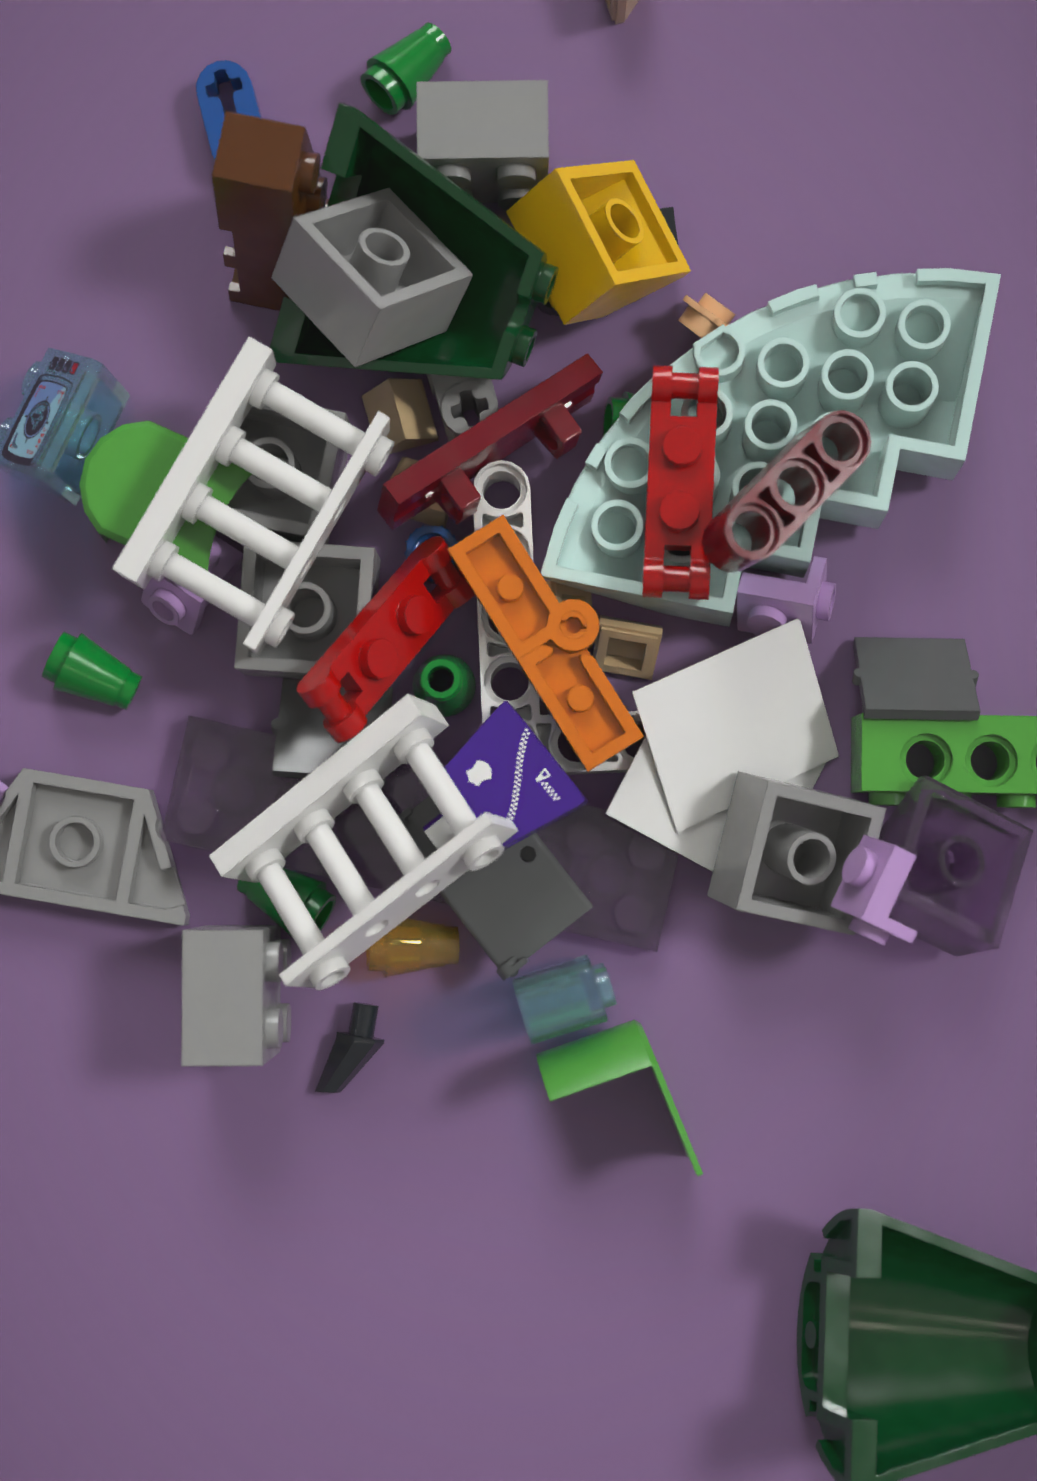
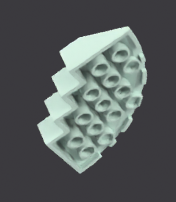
(884, 346)

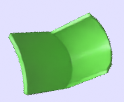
(127, 473)
(605, 1058)

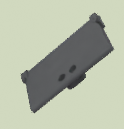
(511, 902)

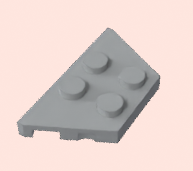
(88, 847)

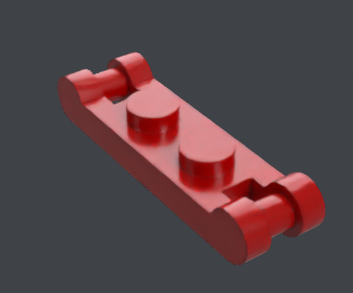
(680, 481)
(384, 639)

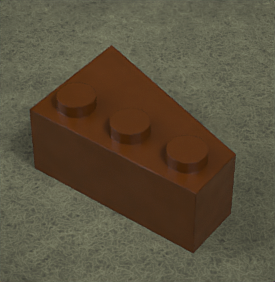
(260, 183)

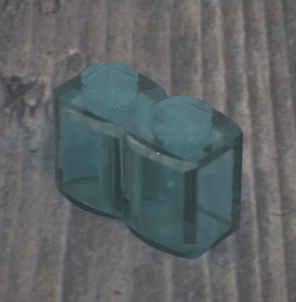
(563, 998)

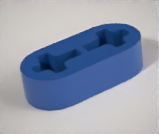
(211, 107)

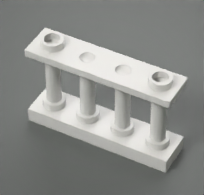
(221, 441)
(307, 815)

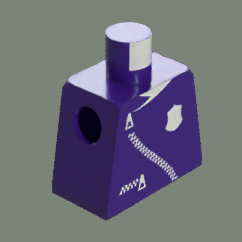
(510, 776)

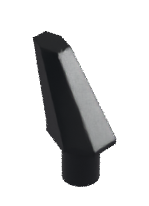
(351, 1049)

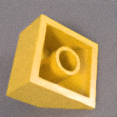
(601, 235)

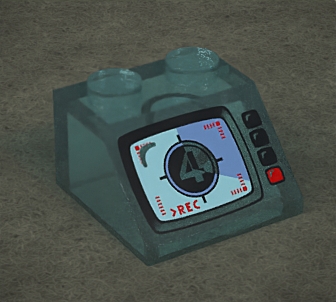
(60, 420)

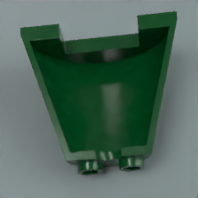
(507, 268)
(913, 1349)

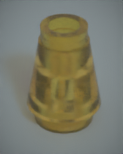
(413, 948)

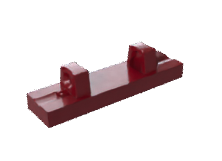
(447, 472)

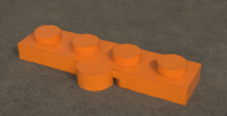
(547, 642)

